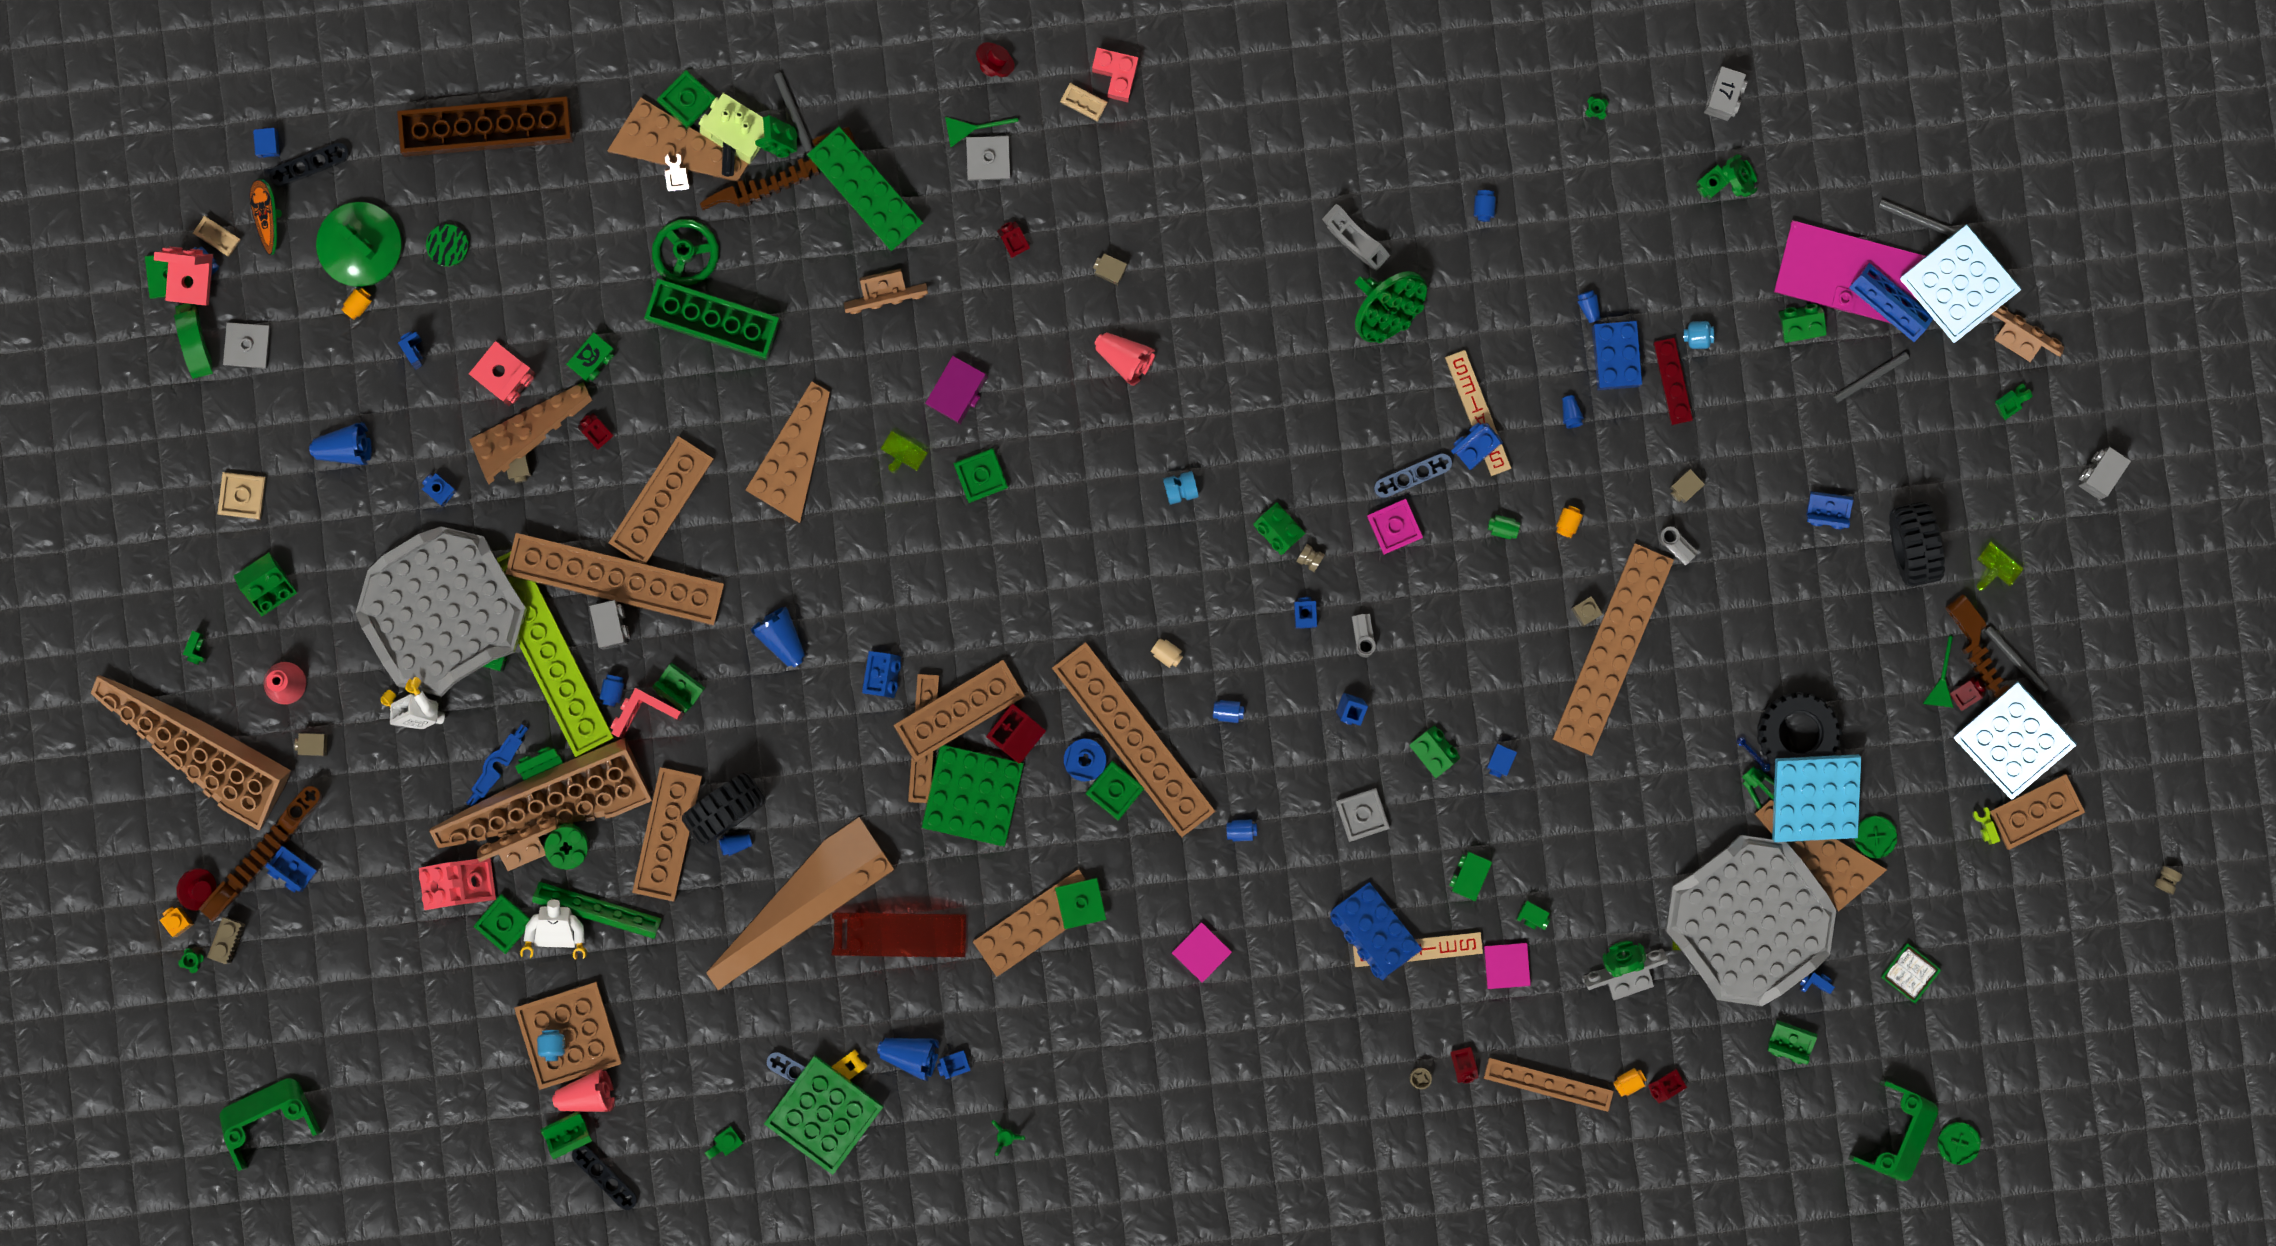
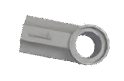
(1678, 546)
(1363, 633)

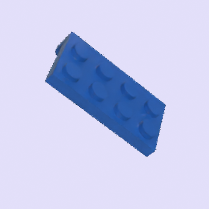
(1375, 931)

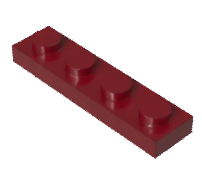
(1672, 381)

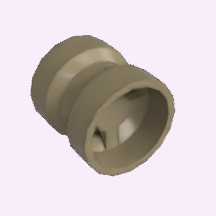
(1310, 558)
(2171, 876)
(1423, 1078)

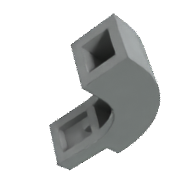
(1355, 238)

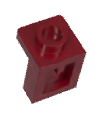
(1013, 238)
(594, 431)
(1968, 693)
(1464, 1065)
(1667, 1086)

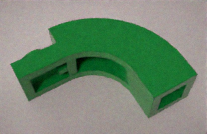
(192, 340)

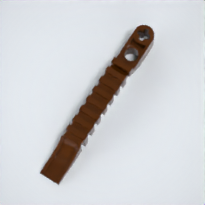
(729, 194)
(1971, 624)
(251, 866)

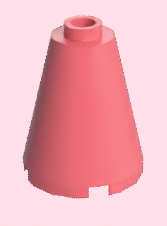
(1125, 356)
(291, 685)
(586, 1094)

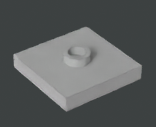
(988, 158)
(246, 345)
(1362, 815)

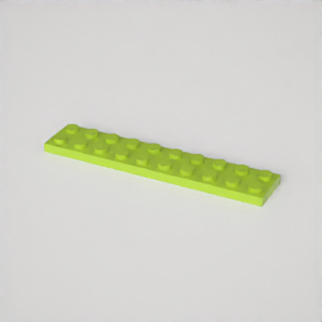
(557, 670)

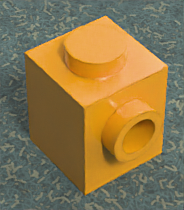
(176, 921)

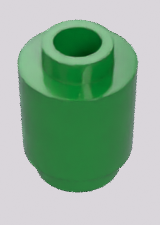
(1503, 527)

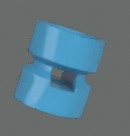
(1180, 487)

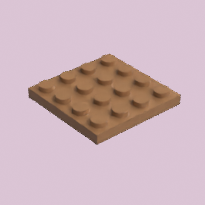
(587, 1033)

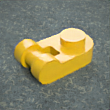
(842, 1068)

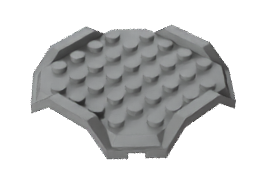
(439, 609)
(1752, 921)

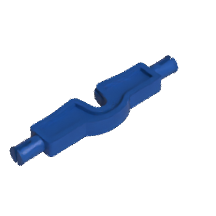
(490, 775)

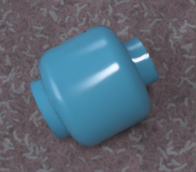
(1699, 335)
(551, 1045)

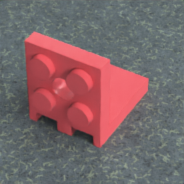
(183, 264)
(514, 380)
(631, 707)
(456, 884)

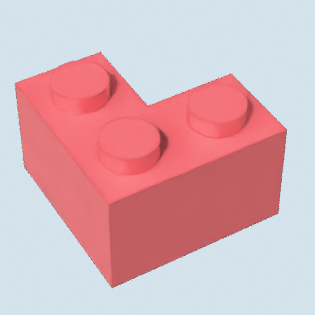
(1120, 68)

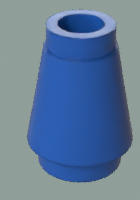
(1589, 304)
(1571, 412)
(734, 843)

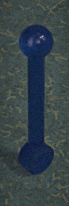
(1741, 742)

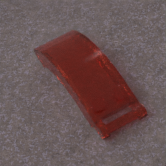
(900, 935)

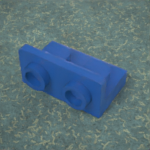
(408, 346)
(1477, 445)
(881, 674)

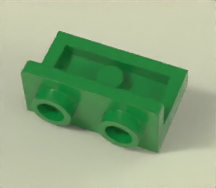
(778, 137)
(1802, 323)
(1279, 529)
(678, 688)
(1435, 751)
(546, 760)
(1791, 1042)
(566, 1135)

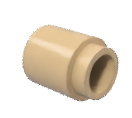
(1167, 653)

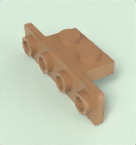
(884, 289)
(2022, 337)
(520, 847)

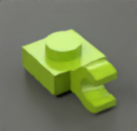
(1989, 831)

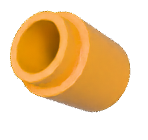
(357, 303)
(1569, 521)
(1629, 1082)

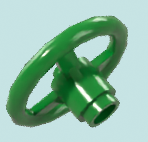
(679, 245)

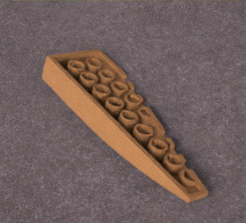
(225, 768)
(575, 791)
(825, 882)

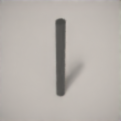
(793, 112)
(1916, 218)
(1871, 377)
(2016, 659)

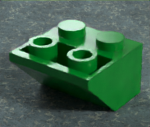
(264, 584)

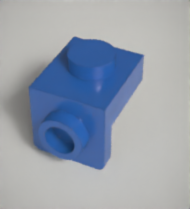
(1821, 982)
(953, 1065)

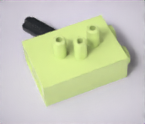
(734, 129)

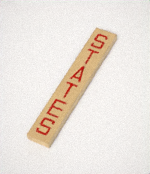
(1475, 406)
(1440, 947)

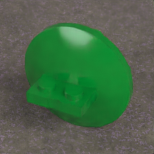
(359, 244)
(1389, 305)

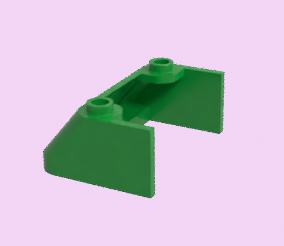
(283, 1095)
(1905, 1161)

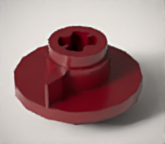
(994, 60)
(195, 888)

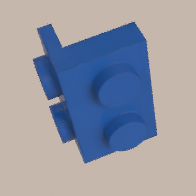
(1829, 510)
(291, 869)

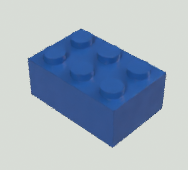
(1617, 355)

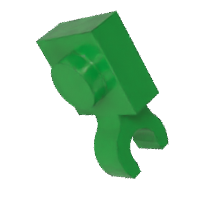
(2011, 402)
(726, 1142)

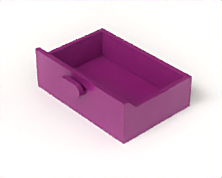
(956, 390)

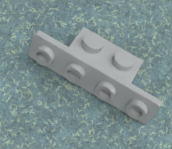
(1630, 982)

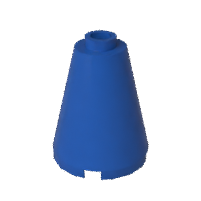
(343, 445)
(780, 637)
(910, 1054)

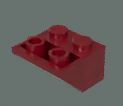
(1016, 733)

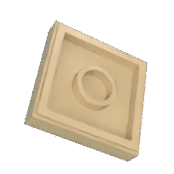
(241, 495)

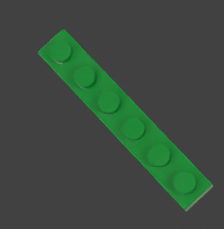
(599, 910)

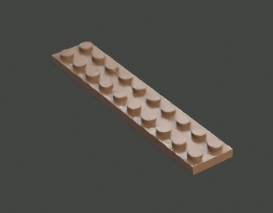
(614, 579)
(1613, 649)
(1133, 739)

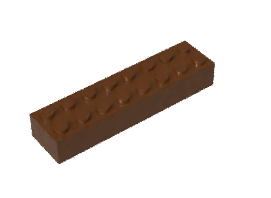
(485, 126)

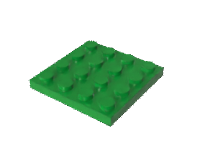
(972, 795)
(823, 1115)

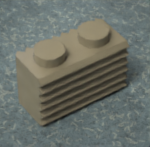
(226, 940)

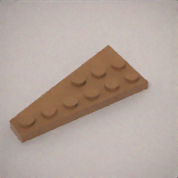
(653, 134)
(523, 432)
(789, 464)
(1834, 865)

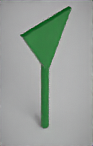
(959, 130)
(1940, 694)

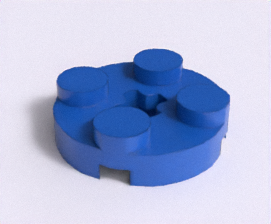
(1095, 754)

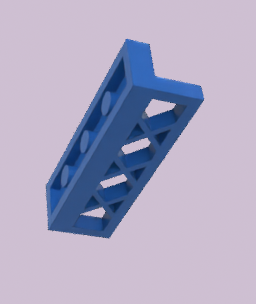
(1890, 304)

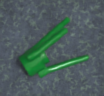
(1754, 778)
(1005, 1137)

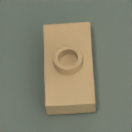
(1083, 102)
(216, 236)

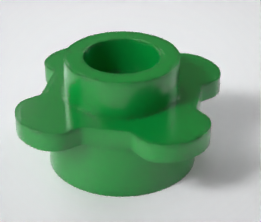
(1600, 113)
(189, 954)

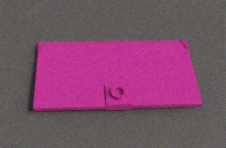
(1824, 263)

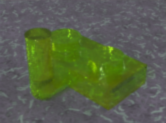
(903, 452)
(1999, 565)

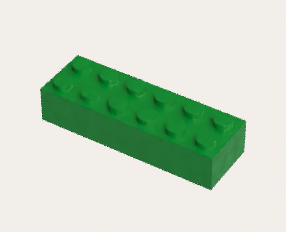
(864, 188)
(712, 319)

